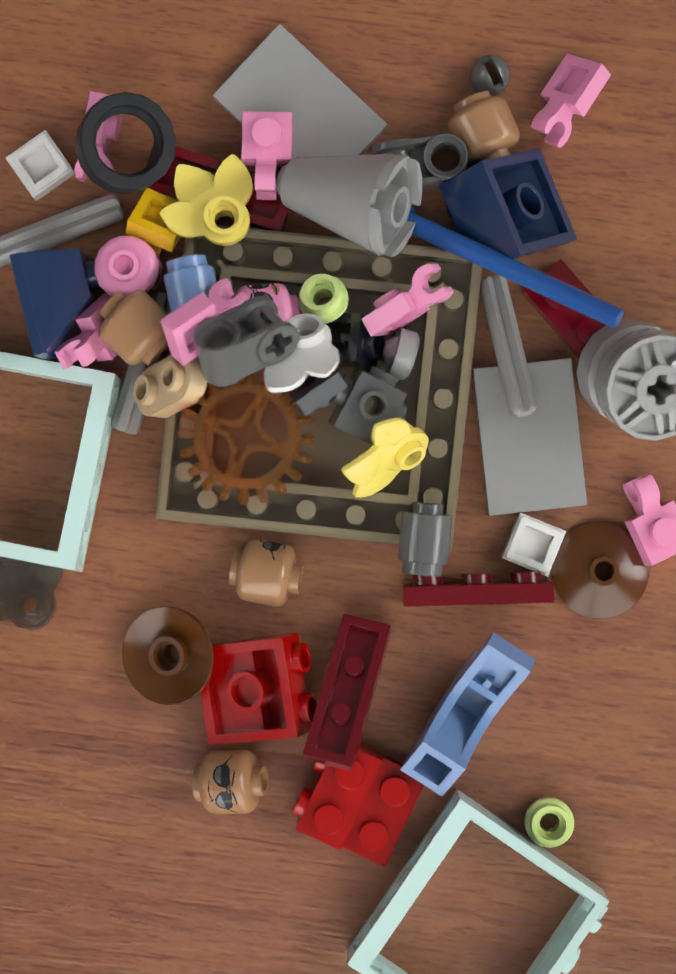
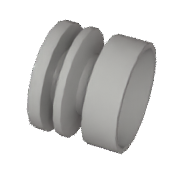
(632, 378)

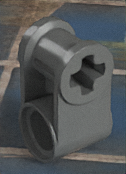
(423, 151)
(241, 341)

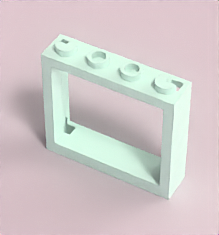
(89, 462)
(558, 953)

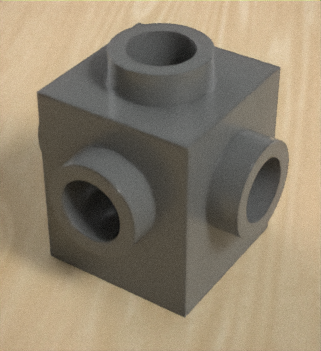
(350, 410)

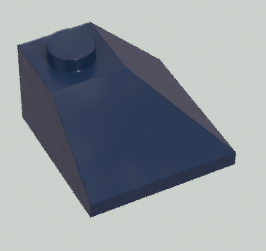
(509, 205)
(53, 293)

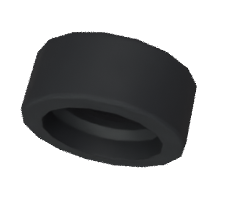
(155, 119)

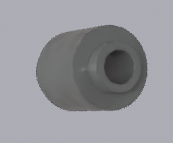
(424, 539)

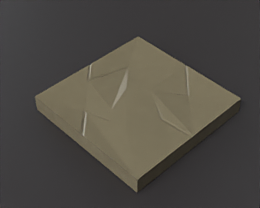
(434, 389)

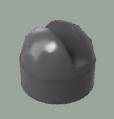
(481, 80)

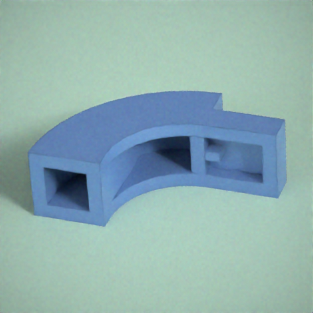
(465, 713)

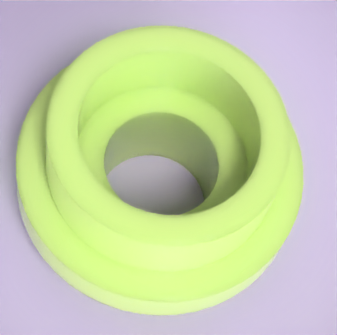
(323, 286)
(559, 833)

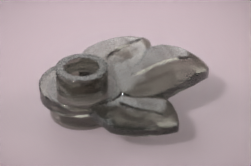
(27, 579)

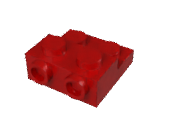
(258, 690)
(360, 807)

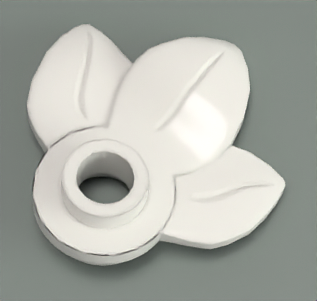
(311, 357)

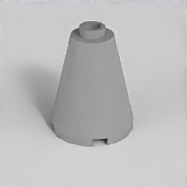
(356, 196)

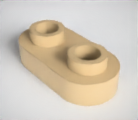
(169, 387)

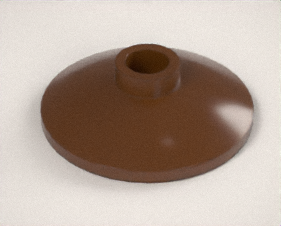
(575, 567)
(149, 658)

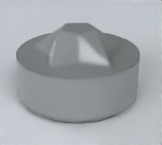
(400, 353)

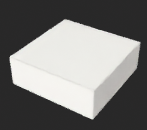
(40, 165)
(533, 544)

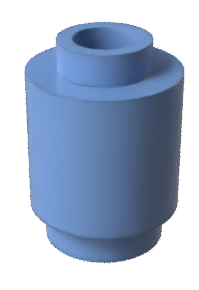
(187, 278)

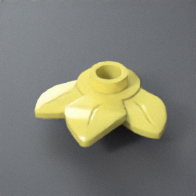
(209, 197)
(394, 448)

